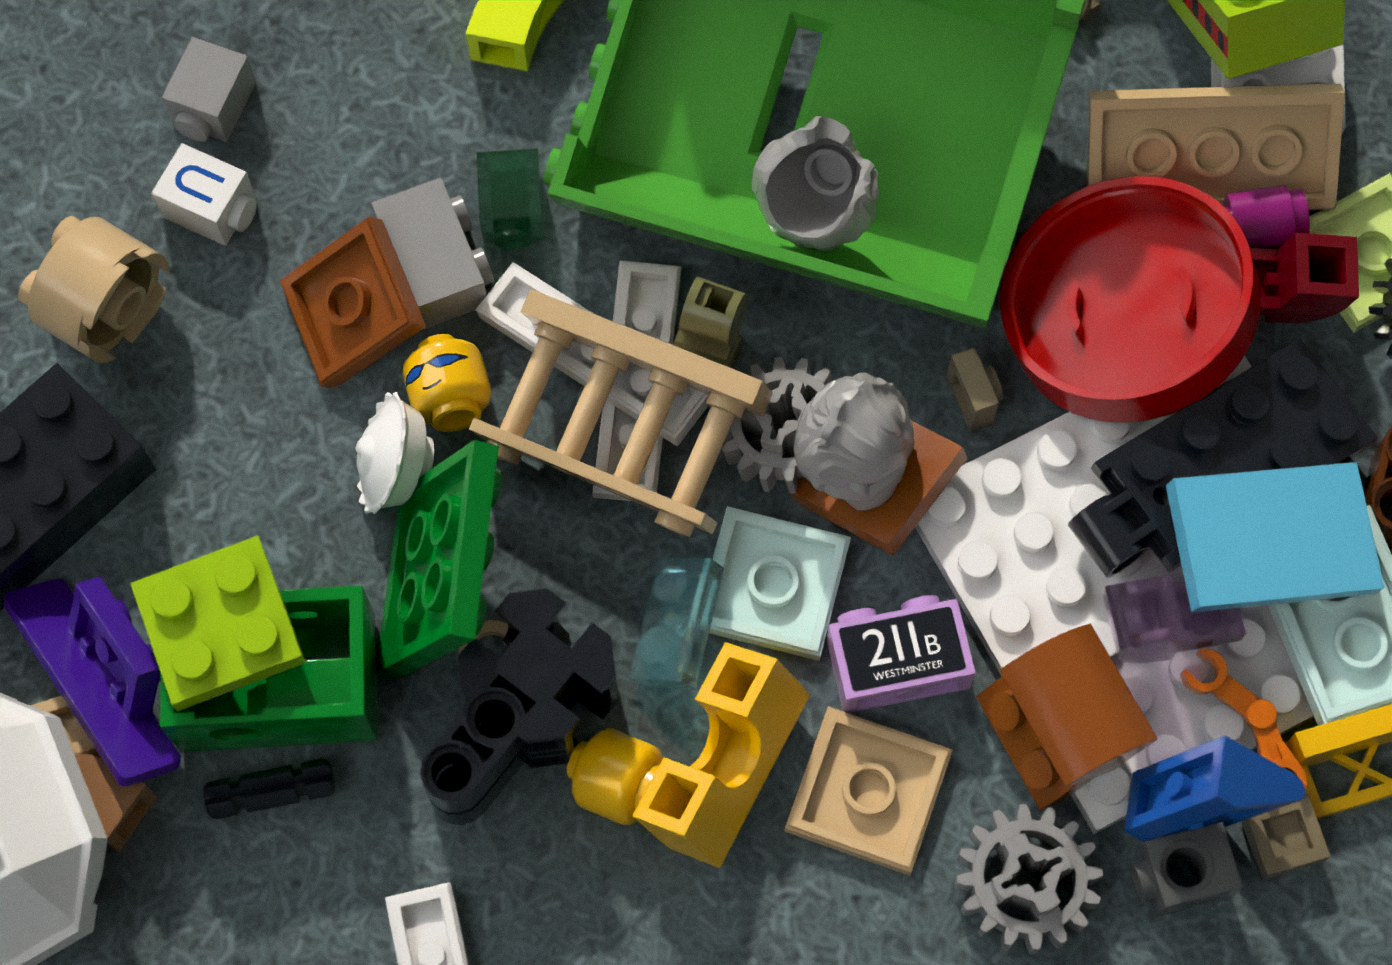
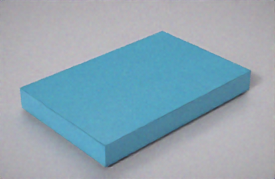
(1274, 536)

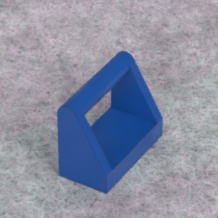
(1206, 788)

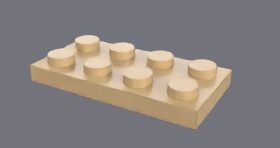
(1221, 138)

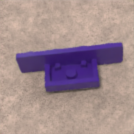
(99, 671)

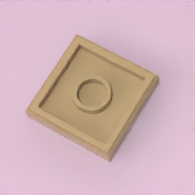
(868, 790)

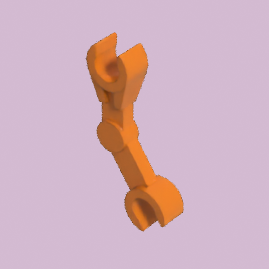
(1257, 712)

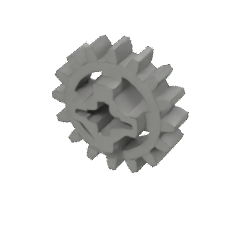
(790, 396)
(1041, 906)

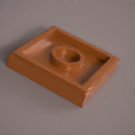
(352, 303)
(926, 475)

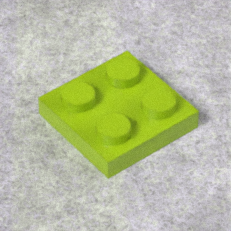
(217, 623)

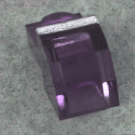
(1155, 621)

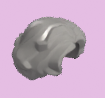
(816, 186)
(855, 440)

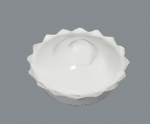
(392, 454)

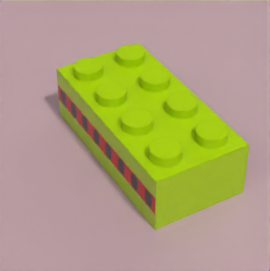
(1262, 33)

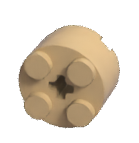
(94, 286)

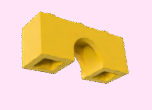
(750, 715)

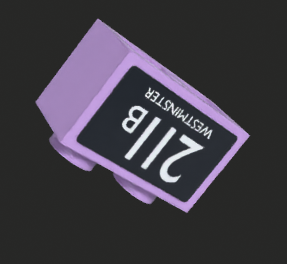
(900, 654)

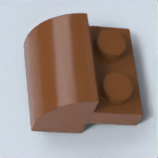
(1065, 715)

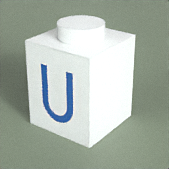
(205, 195)

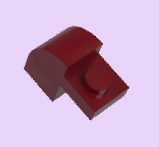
(1307, 277)

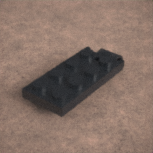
(1263, 419)

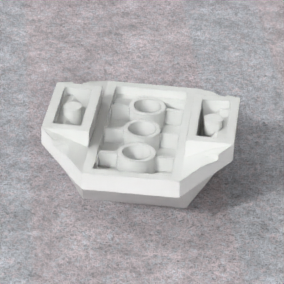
(47, 838)

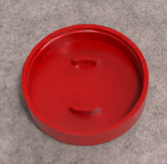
(1131, 299)

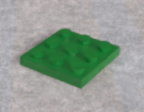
(440, 561)

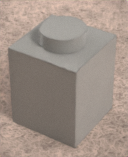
(208, 91)

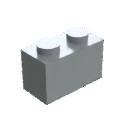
(434, 252)

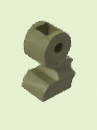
(712, 322)

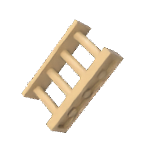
(670, 374)

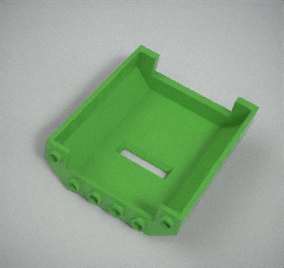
(932, 90)

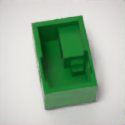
(310, 704)

